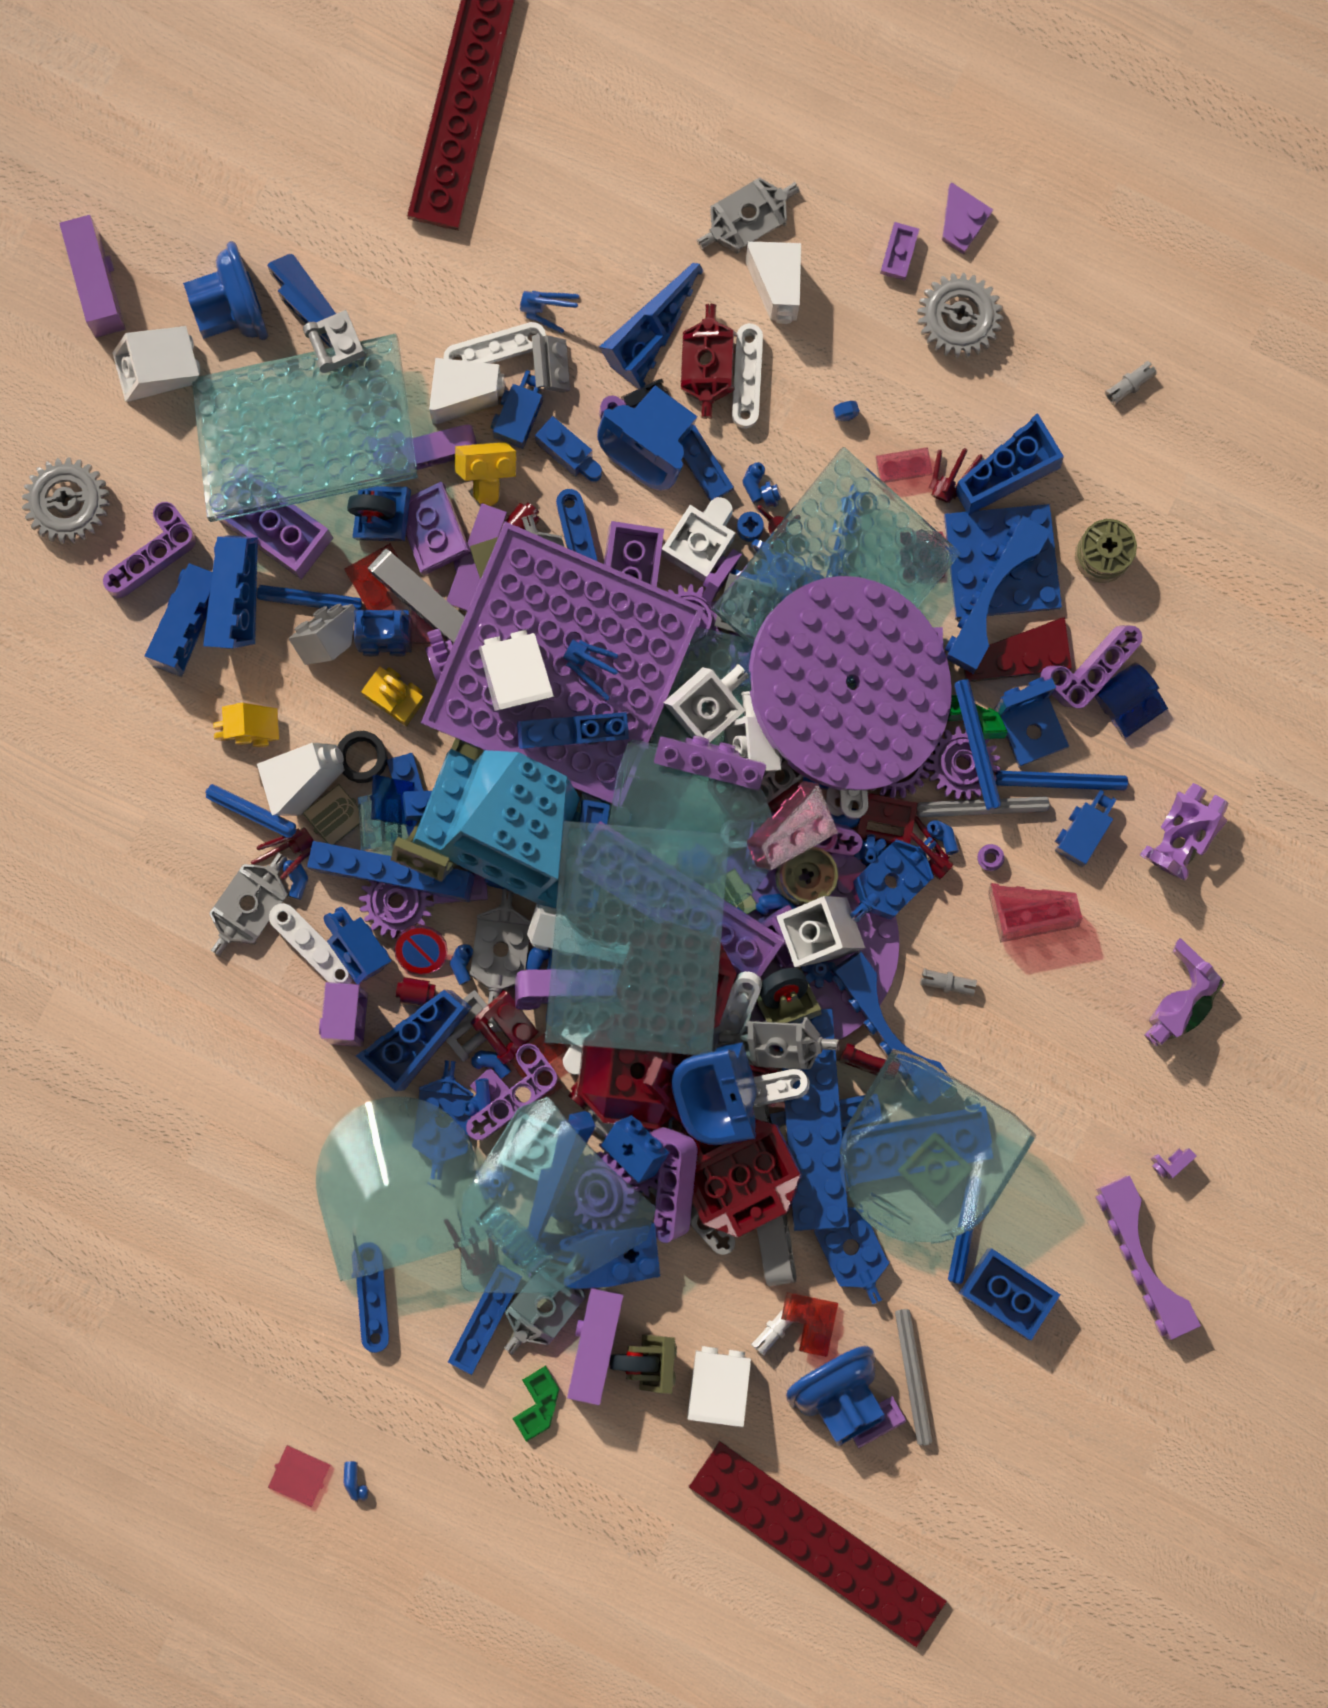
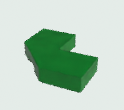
(990, 720)
(545, 1394)

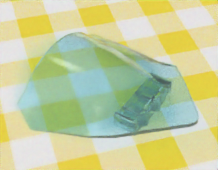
(545, 1209)

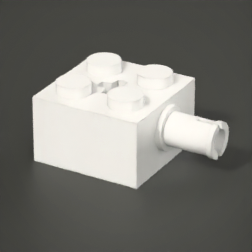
(721, 705)
(750, 740)

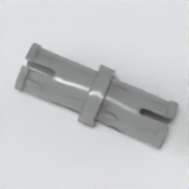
(1131, 382)
(948, 982)

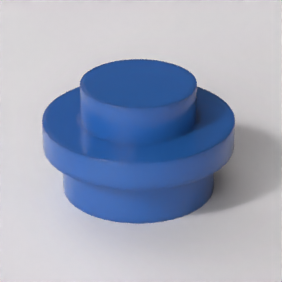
(771, 494)

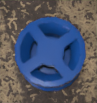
(750, 532)

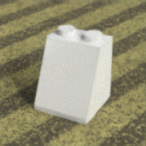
(776, 275)
(155, 362)
(463, 388)
(514, 670)
(299, 777)
(820, 931)
(719, 1387)

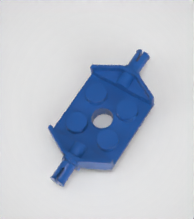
(908, 867)
(448, 1095)
(858, 1269)

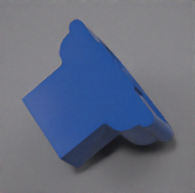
(226, 298)
(647, 438)
(716, 1095)
(840, 1394)

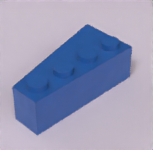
(233, 593)
(181, 622)
(413, 1042)

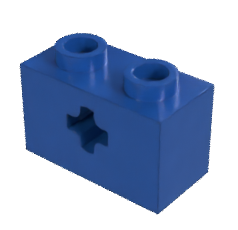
(635, 1149)

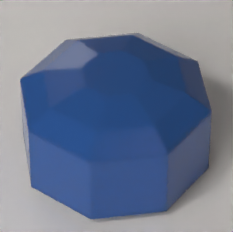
(846, 411)

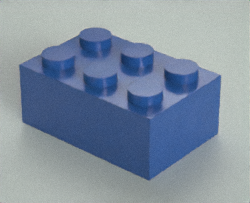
(1009, 1294)

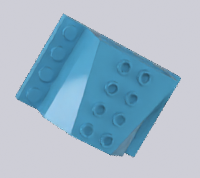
(501, 820)

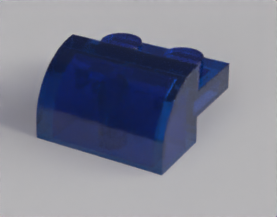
(1131, 699)

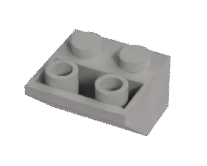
(325, 634)

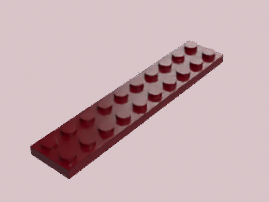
(460, 112)
(817, 1543)

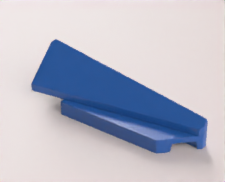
(300, 292)

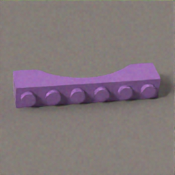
(1122, 1205)

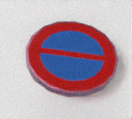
(420, 949)

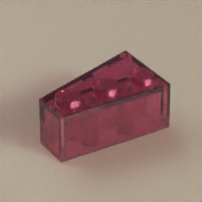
(793, 829)
(1032, 912)

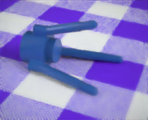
(534, 302)
(579, 653)

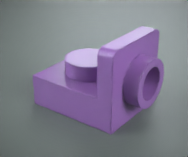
(1178, 1161)

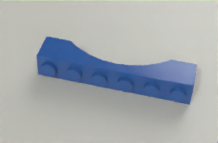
(972, 641)
(379, 868)
(860, 983)

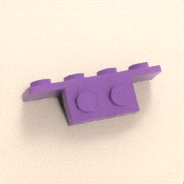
(710, 761)

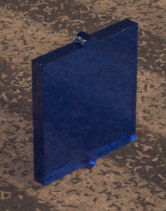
(388, 801)

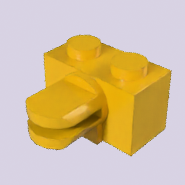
(485, 466)
(393, 695)
(248, 724)

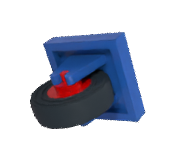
(380, 513)

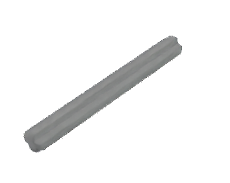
(978, 807)
(913, 1377)

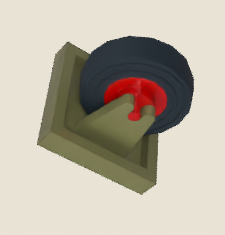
(787, 997)
(649, 1363)

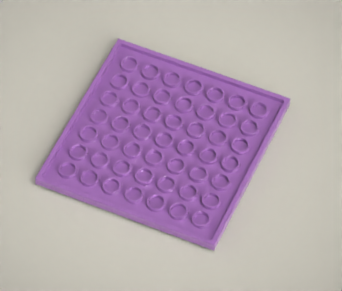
(561, 599)

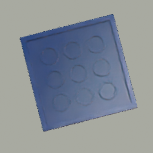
(978, 538)

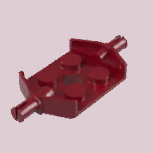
(714, 379)

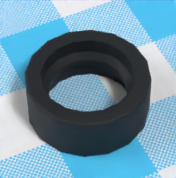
(378, 769)

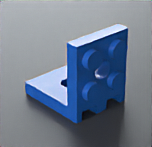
(1027, 708)

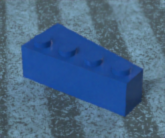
(1015, 464)

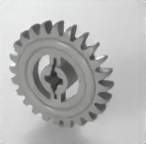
(936, 305)
(90, 495)

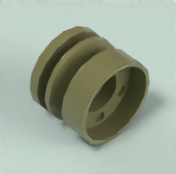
(1095, 560)
(822, 878)

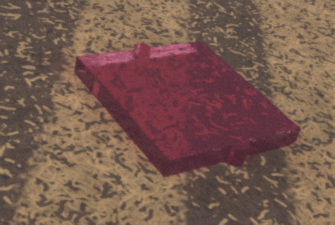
(299, 1475)

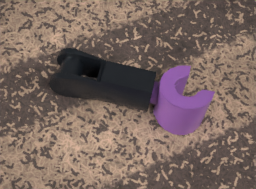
(631, 399)

